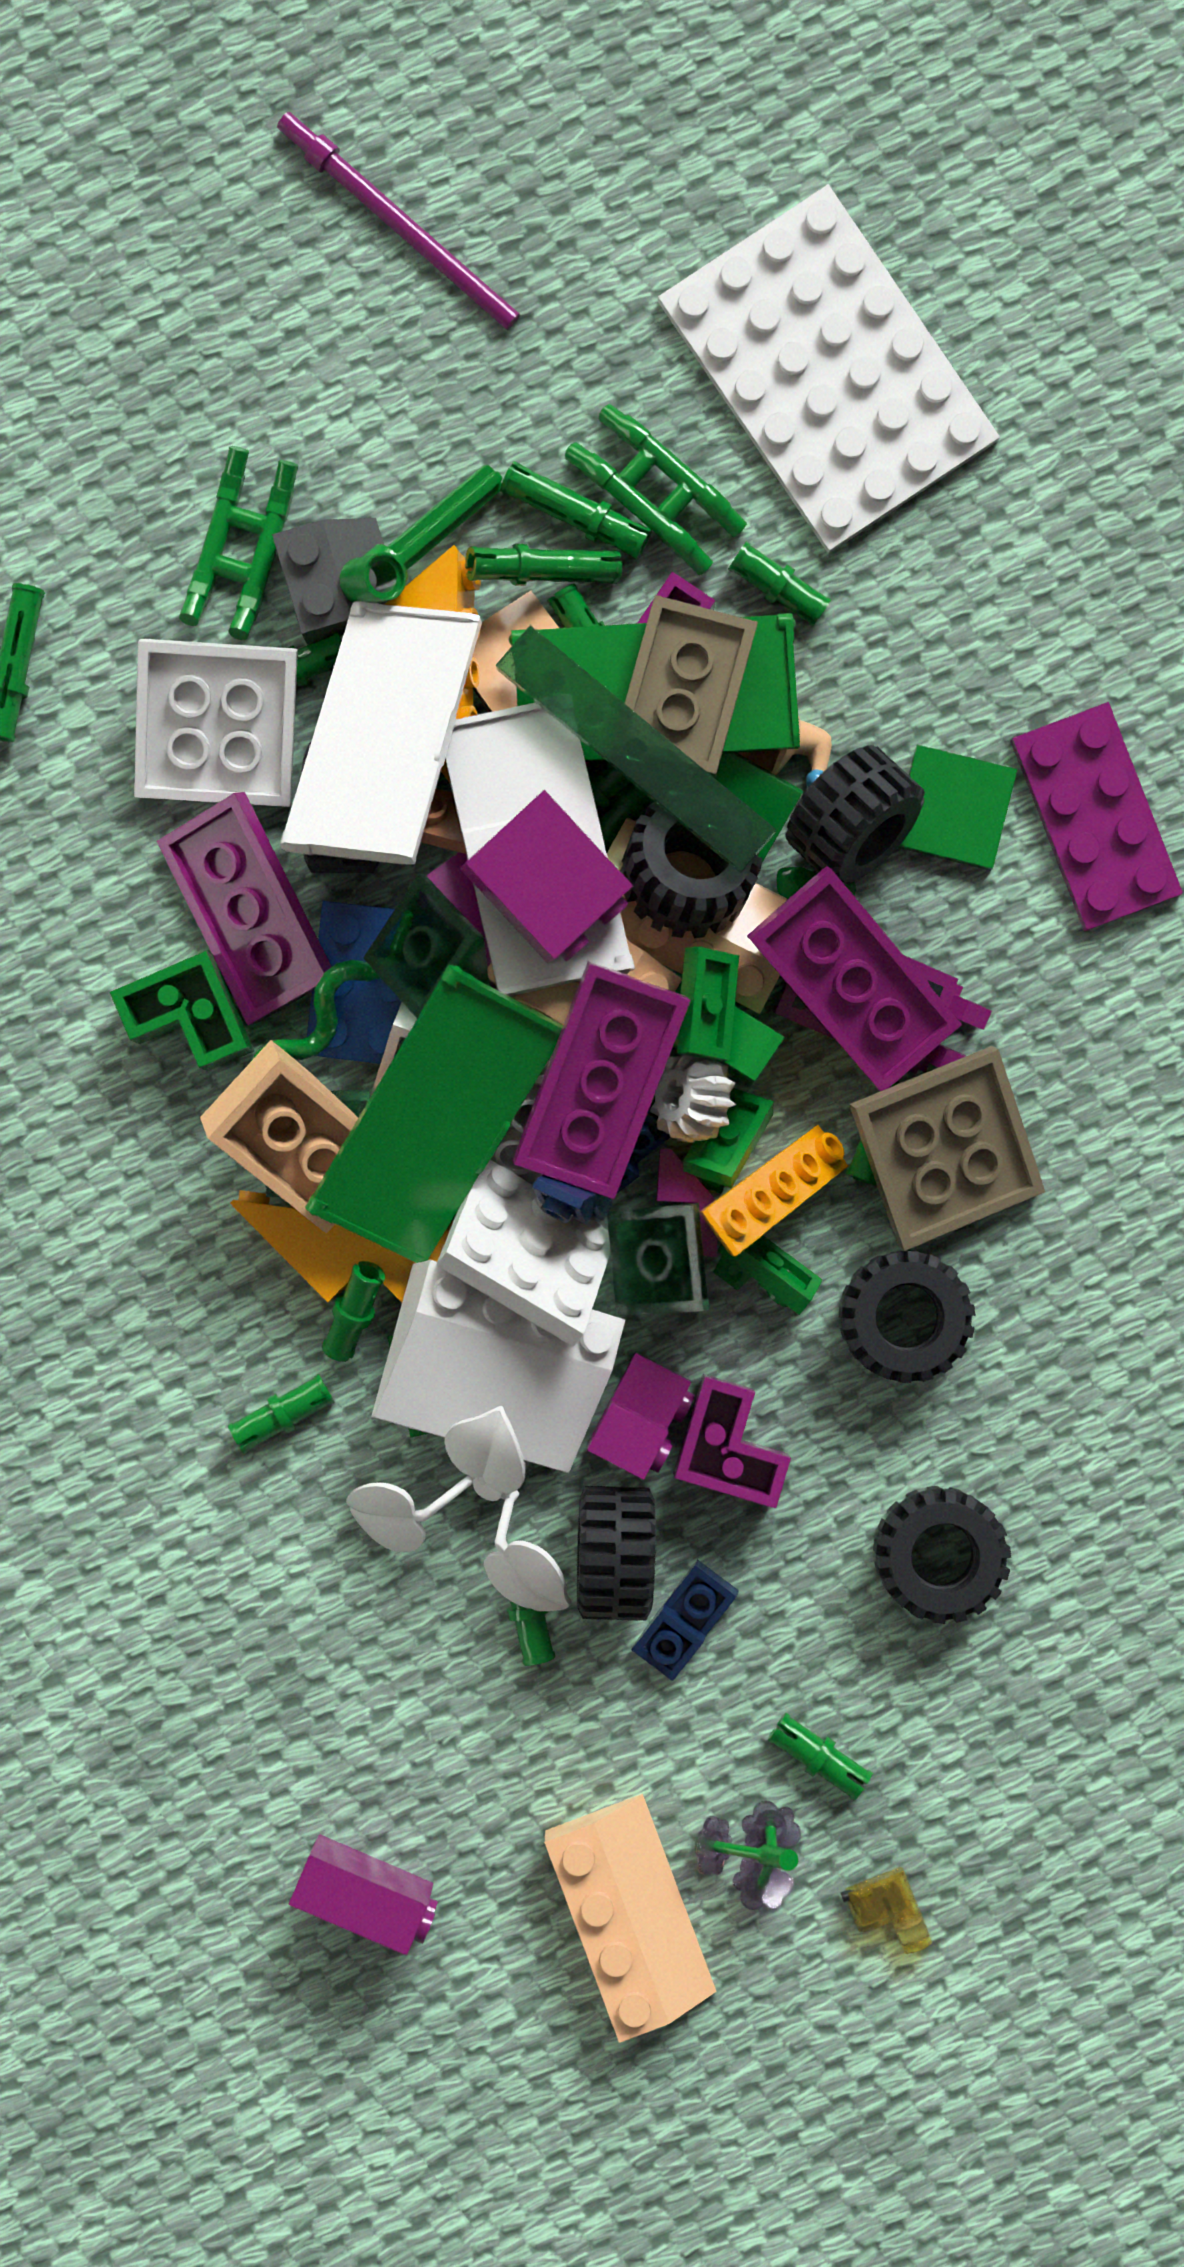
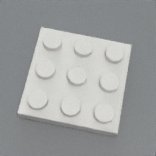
(215, 721)
(525, 1256)

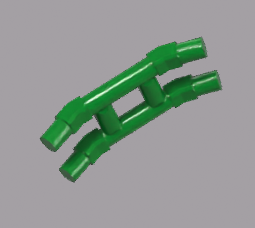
(226, 515)
(658, 519)

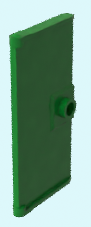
(767, 699)
(436, 1116)

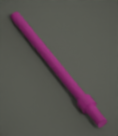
(325, 156)

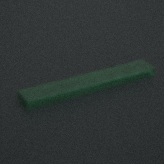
(635, 749)

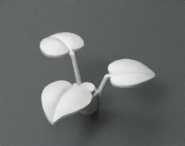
(494, 1464)

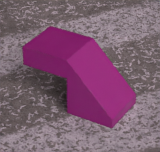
(682, 1187)

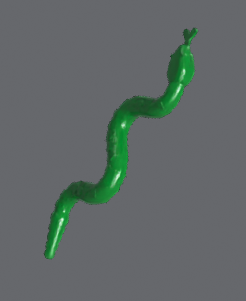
(325, 1009)

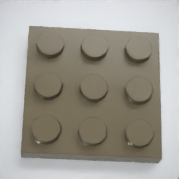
(947, 1148)

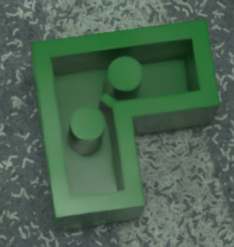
(189, 997)

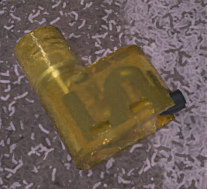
(889, 1900)

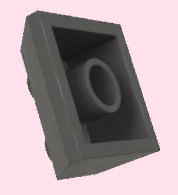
(312, 569)

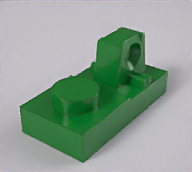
(711, 986)
(723, 1158)
(776, 1271)

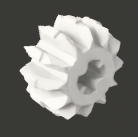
(692, 1098)

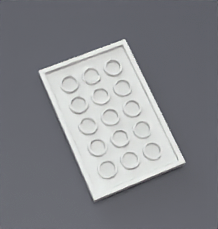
(828, 368)

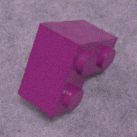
(638, 1417)
(717, 1455)

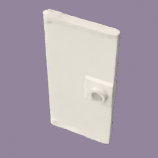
(382, 733)
(495, 771)

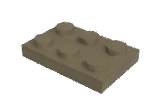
(691, 676)

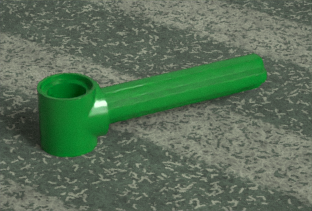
(393, 561)

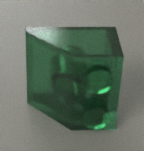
(422, 941)
(657, 1260)

